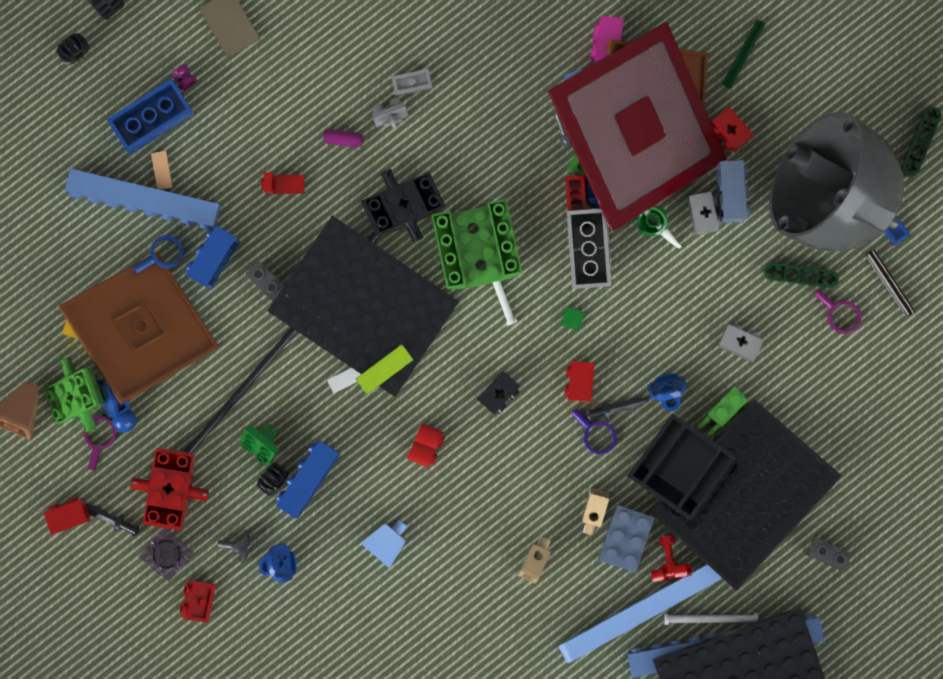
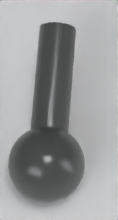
(564, 140)

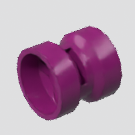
(184, 77)

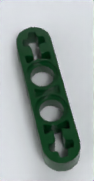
(922, 142)
(801, 272)

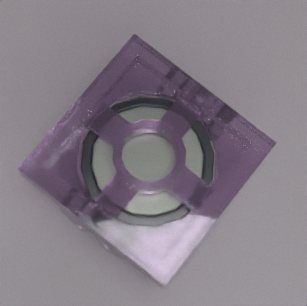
(166, 554)

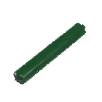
(743, 54)

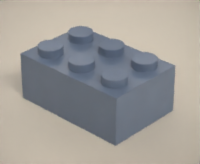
(732, 191)
(625, 538)

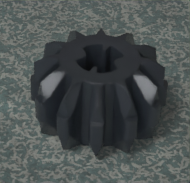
(72, 48)
(272, 479)

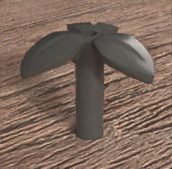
(239, 547)

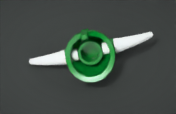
(654, 223)

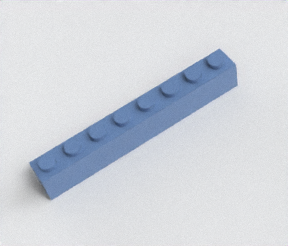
(142, 198)

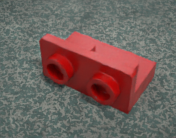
(197, 601)

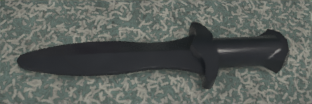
(609, 409)
(117, 522)

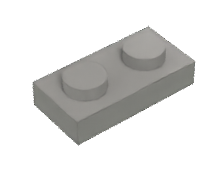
(411, 82)

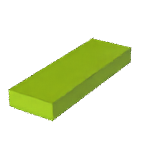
(384, 369)

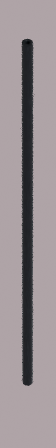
(248, 382)

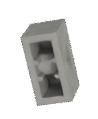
(696, 205)
(746, 351)

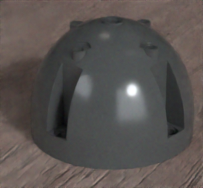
(837, 185)

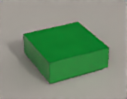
(572, 318)

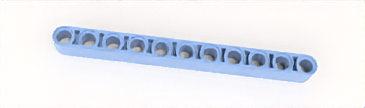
(638, 613)

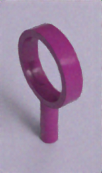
(831, 305)
(96, 449)

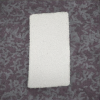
(343, 380)

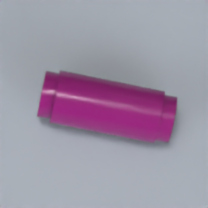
(343, 138)

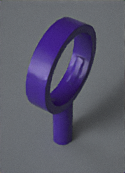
(587, 425)

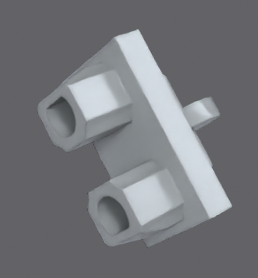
(391, 115)

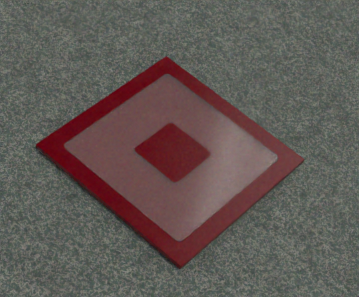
(637, 125)

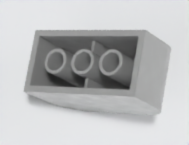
(589, 249)

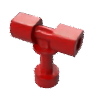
(670, 568)

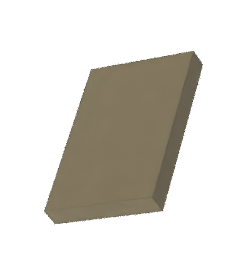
(229, 25)

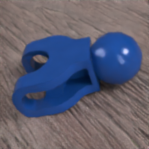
(123, 418)

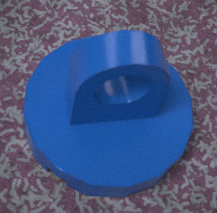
(666, 388)
(280, 563)

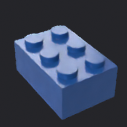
(212, 257)

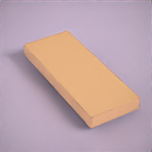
(161, 170)

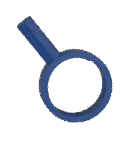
(151, 260)

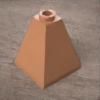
(20, 410)

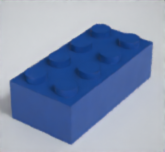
(150, 116)
(308, 479)

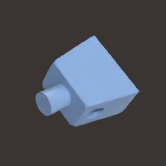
(386, 542)

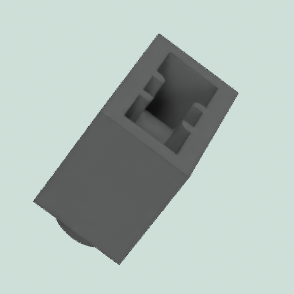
(265, 280)
(829, 554)

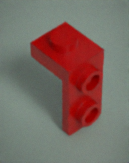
(282, 184)

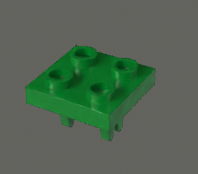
(260, 443)

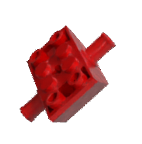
(163, 508)

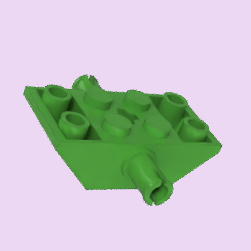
(75, 395)

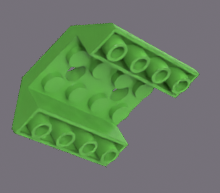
(462, 250)

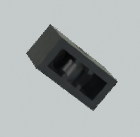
(488, 398)

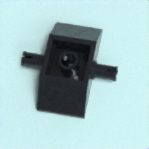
(418, 197)

